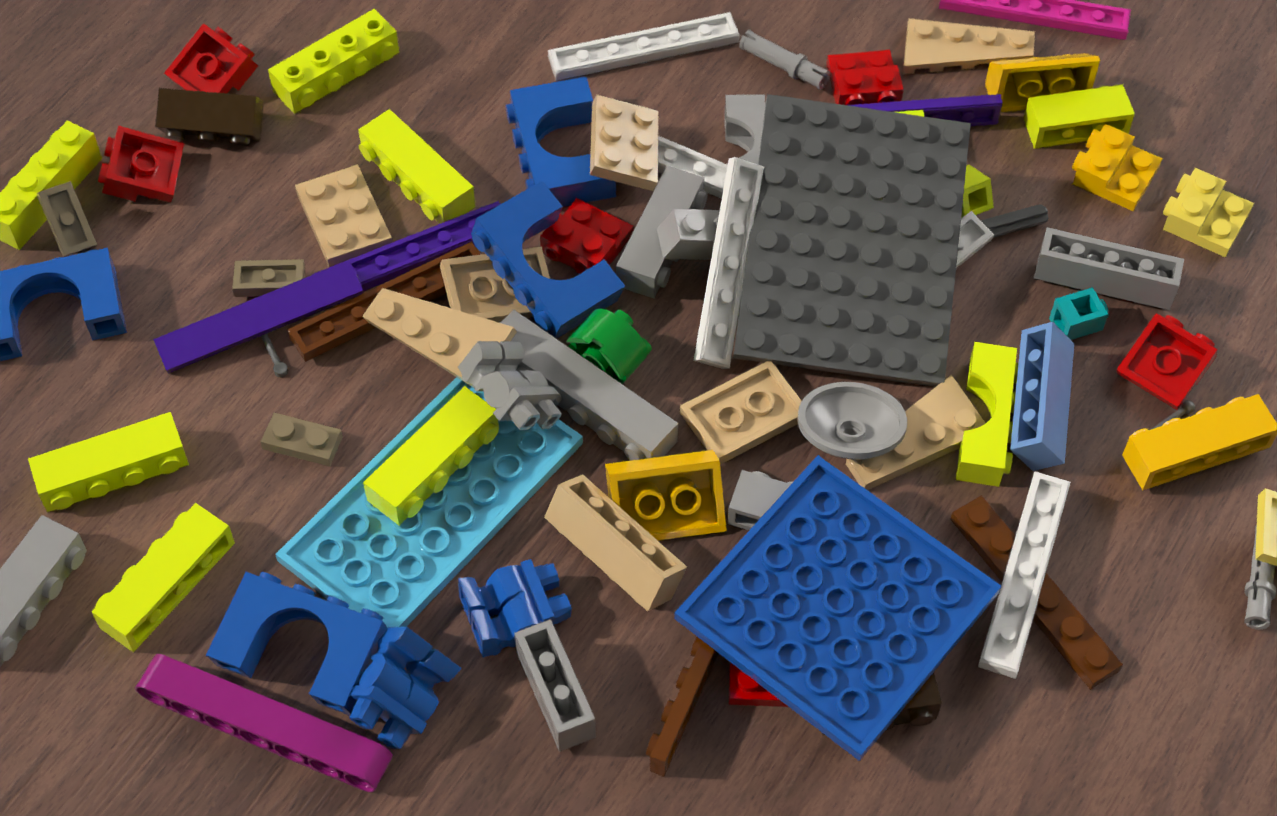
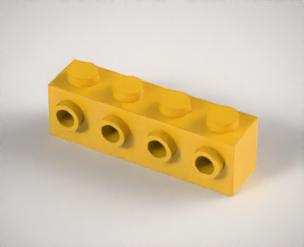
(1200, 441)

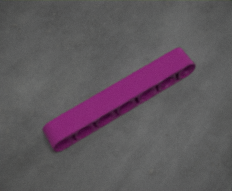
(264, 722)

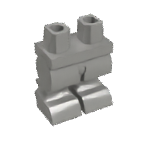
(515, 394)

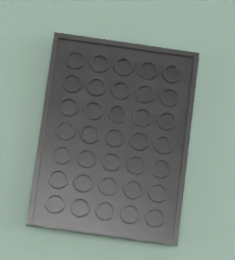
(854, 241)

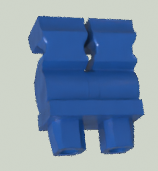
(517, 599)
(397, 695)

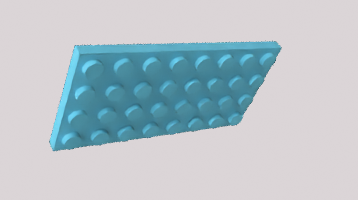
(398, 570)

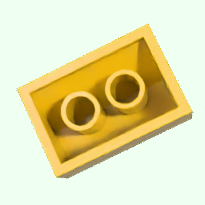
(1038, 76)
(670, 493)

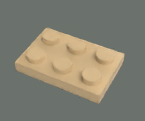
(624, 143)
(343, 215)
(479, 291)
(743, 411)

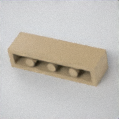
(615, 542)

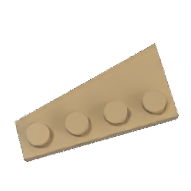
(953, 44)
(433, 329)
(932, 431)

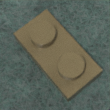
(66, 219)
(265, 276)
(301, 439)

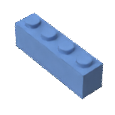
(1042, 397)

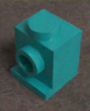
(1079, 313)

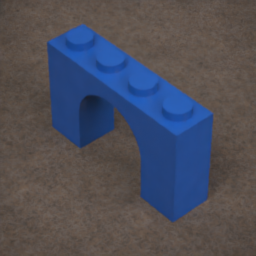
(542, 110)
(84, 275)
(554, 303)
(266, 605)

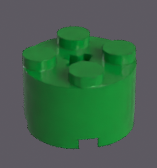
(610, 343)

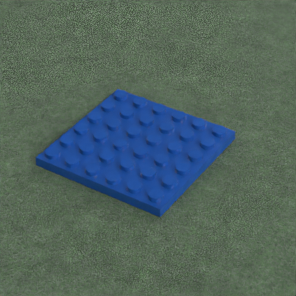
(838, 606)

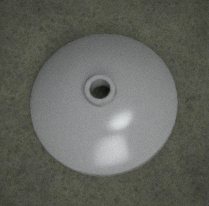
(852, 420)

